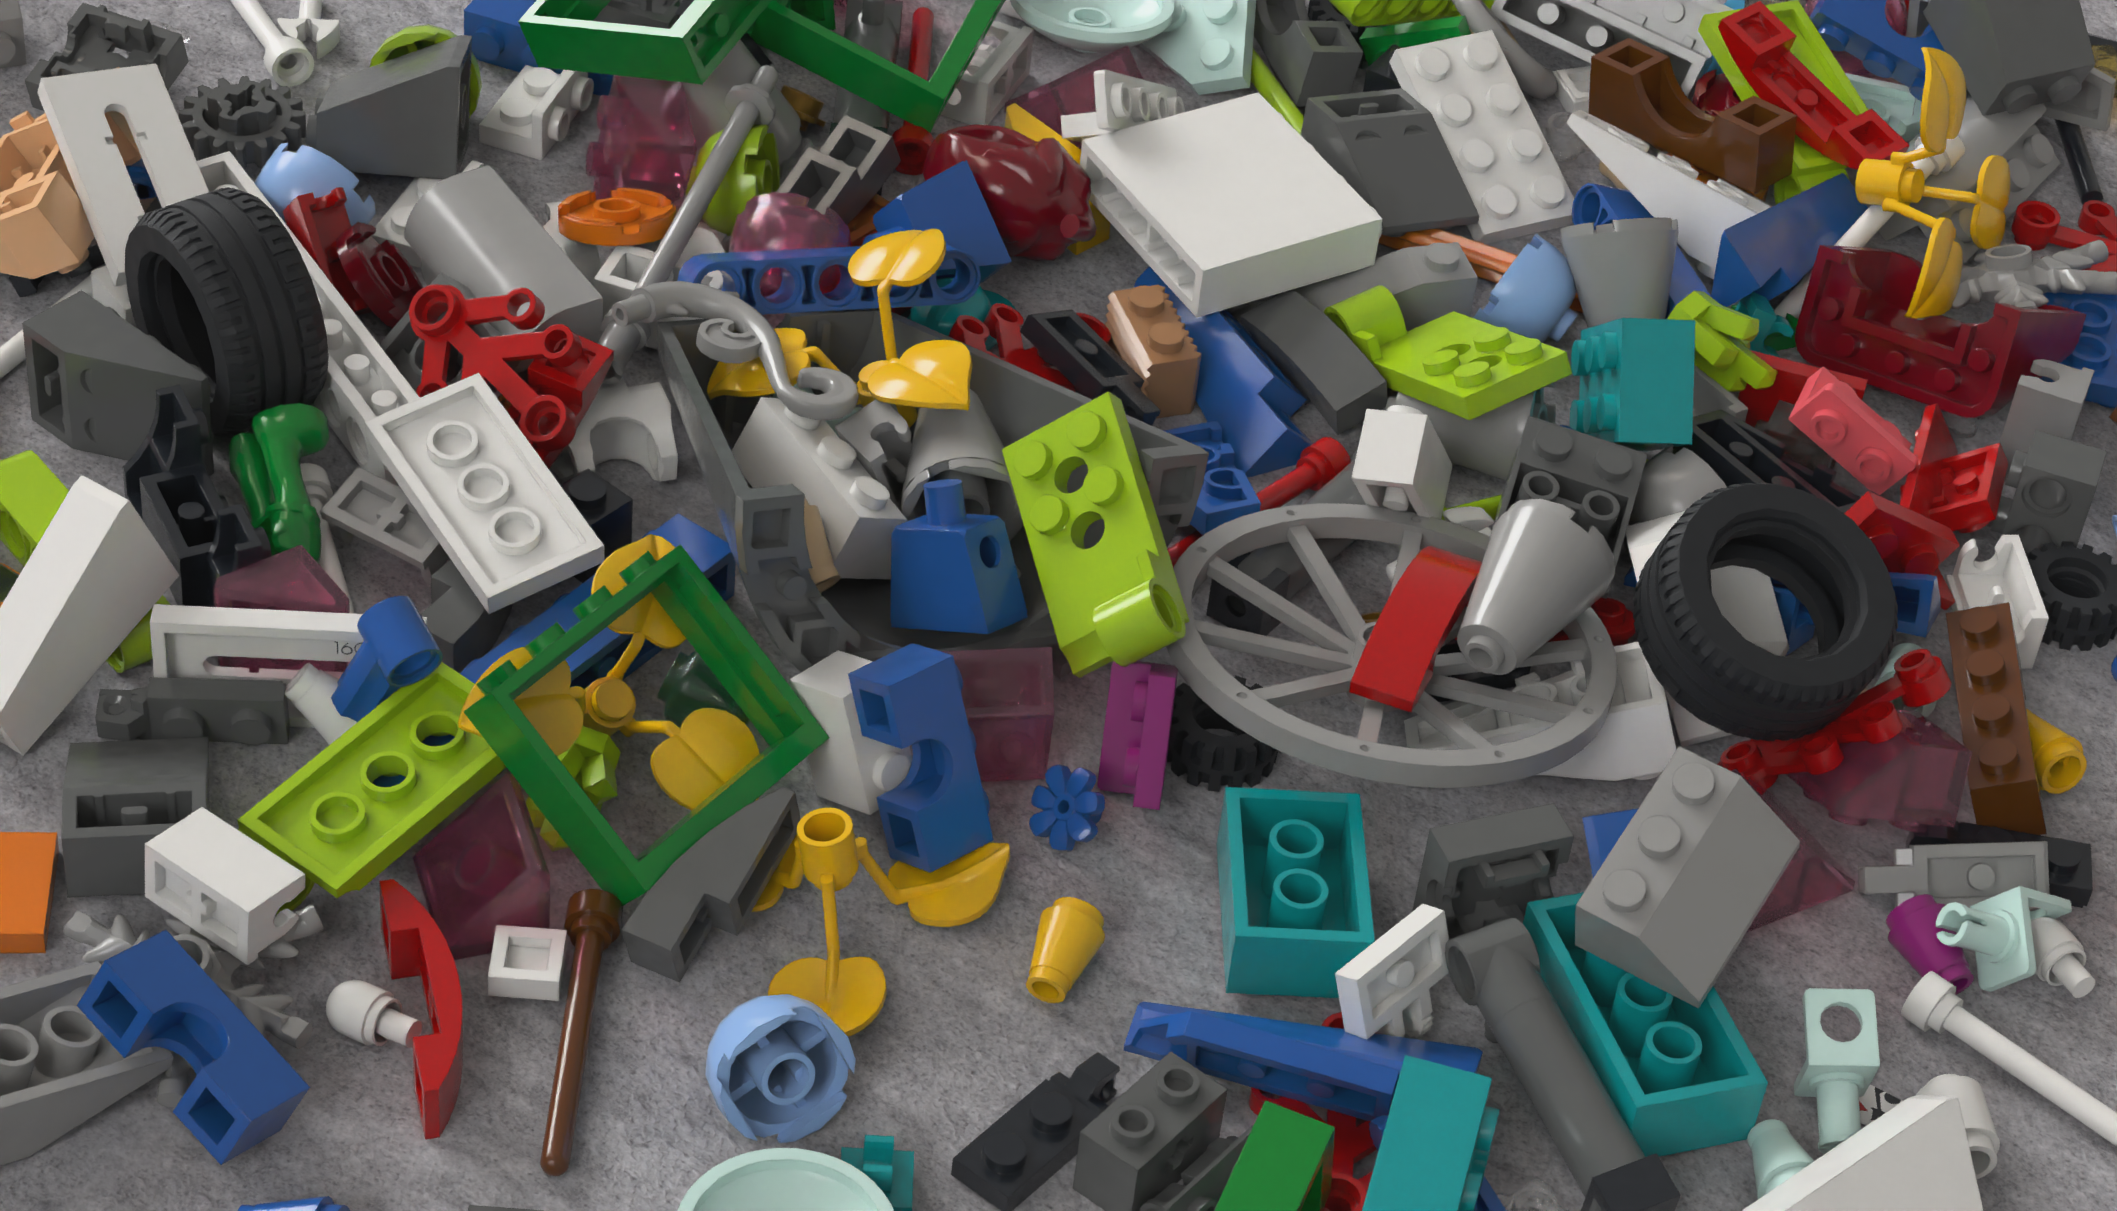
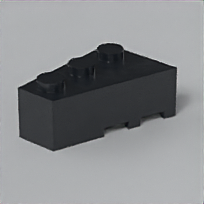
(1750, 456)

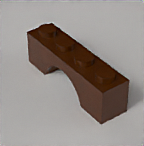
(1640, 95)
(1995, 719)

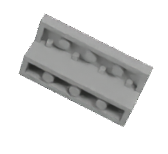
(1595, 25)
(2001, 134)
(493, 244)

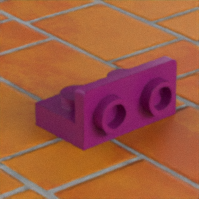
(1138, 731)

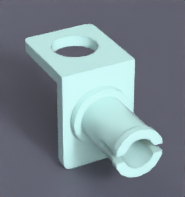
(2000, 932)
(1838, 1070)

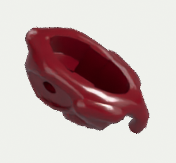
(1028, 185)

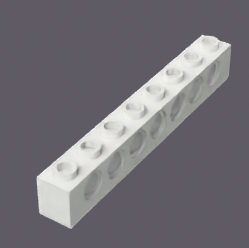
(360, 374)

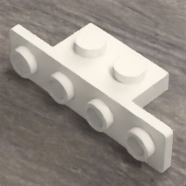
(1120, 104)

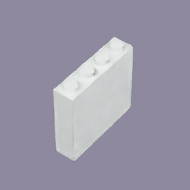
(1229, 204)

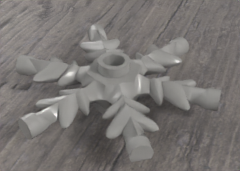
(2015, 278)
(262, 1011)

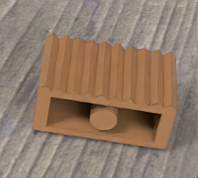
(1155, 346)

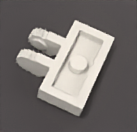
(1391, 979)

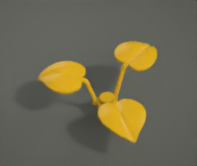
(1898, 184)
(925, 375)
(697, 755)
(828, 856)

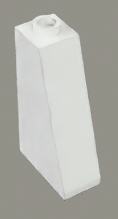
(74, 606)
(1899, 1162)

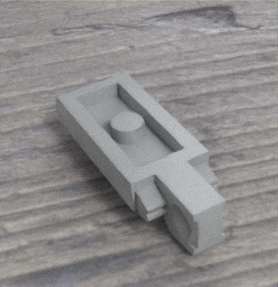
(1959, 871)

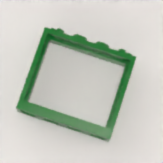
(568, 39)
(868, 73)
(731, 657)

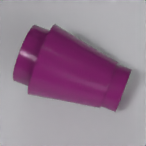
(1915, 938)

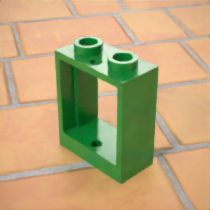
(1282, 1164)

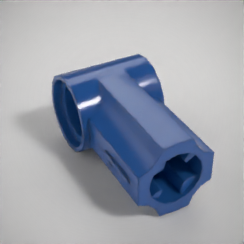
(393, 655)

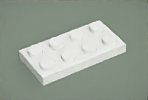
(1488, 134)
(484, 492)

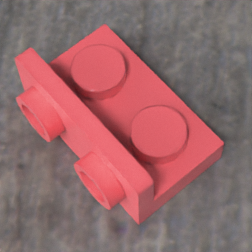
(1852, 432)

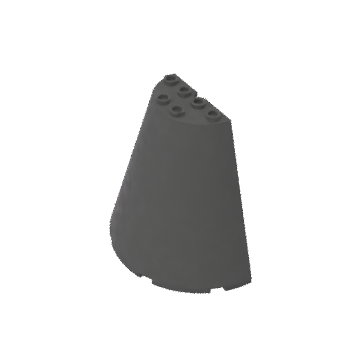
(768, 522)

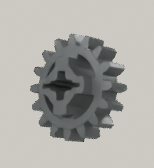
(243, 119)

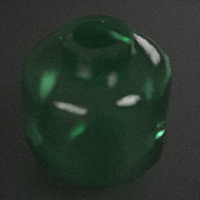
(692, 687)

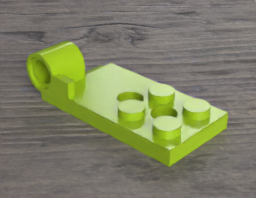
(1810, 49)
(1450, 360)
(1123, 591)
(345, 827)

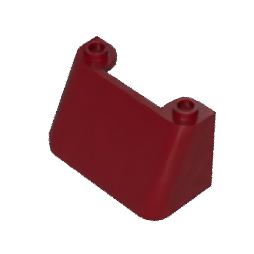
(1859, 328)

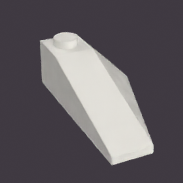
(1670, 188)
(1631, 743)

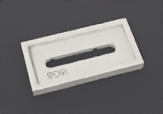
(77, 117)
(190, 634)

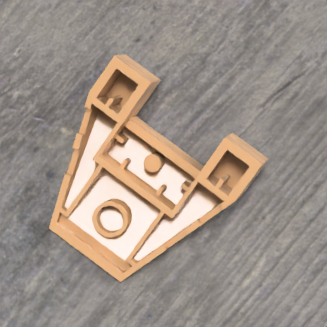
(39, 207)

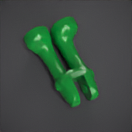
(271, 475)

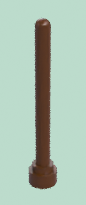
(592, 925)

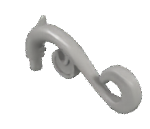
(1530, 75)
(755, 339)

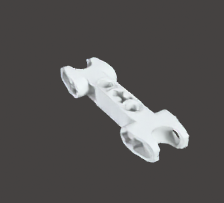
(622, 418)

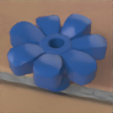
(1067, 807)

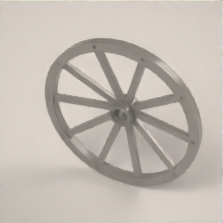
(1362, 757)

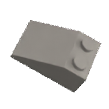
(58, 1063)

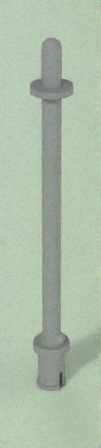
(747, 106)

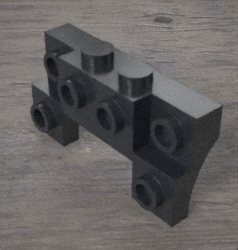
(182, 505)

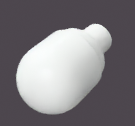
(2060, 957)
(370, 1015)

